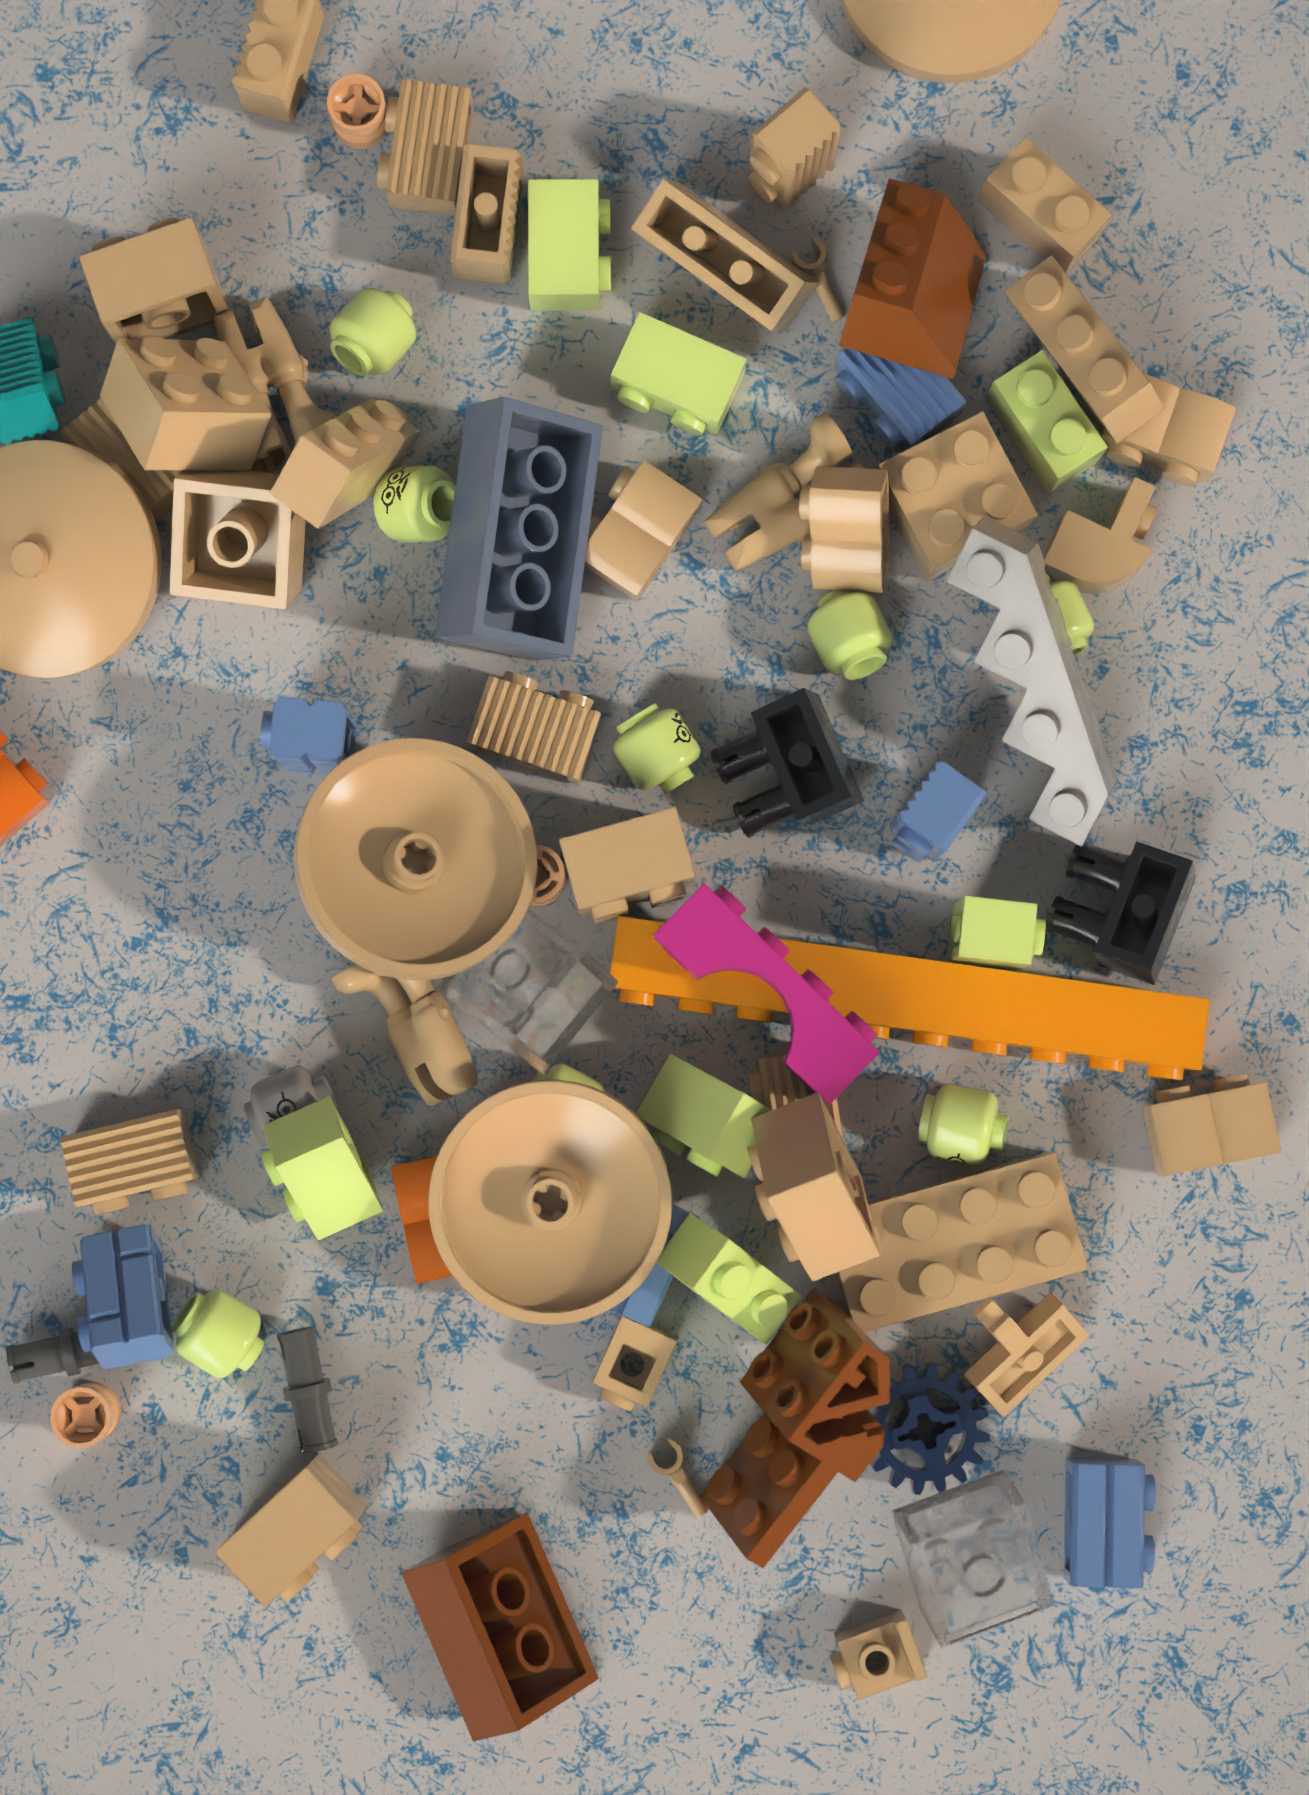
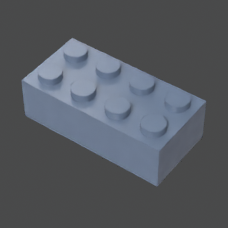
(519, 530)

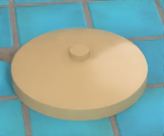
(950, 37)
(72, 559)
(415, 859)
(550, 1202)

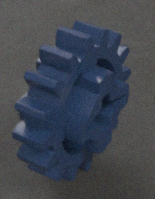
(931, 1453)

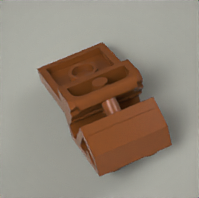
(815, 1423)

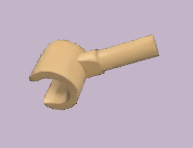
(817, 272)
(680, 1479)

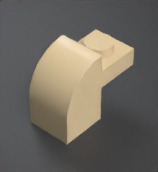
(1102, 556)

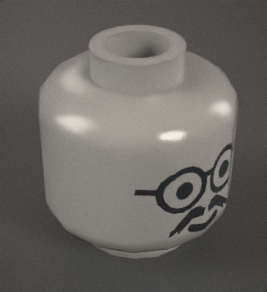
(283, 1095)

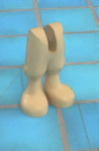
(276, 366)
(773, 500)
(420, 1032)

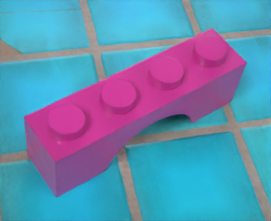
(823, 1046)

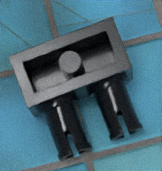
(806, 758)
(1145, 910)

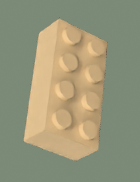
(965, 1242)

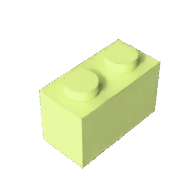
(564, 244)
(677, 375)
(1045, 421)
(994, 933)
(702, 1114)
(320, 1168)
(728, 1278)

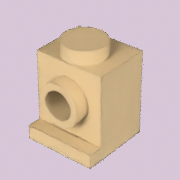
(652, 1345)
(884, 1634)

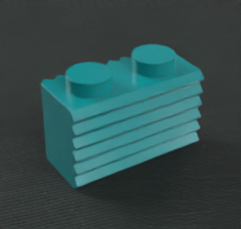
(28, 382)

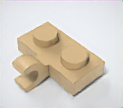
(1023, 1351)

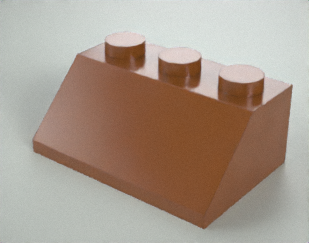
(916, 282)
(500, 1628)

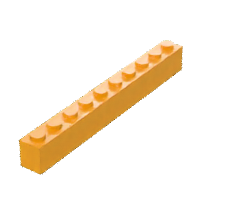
(941, 1003)

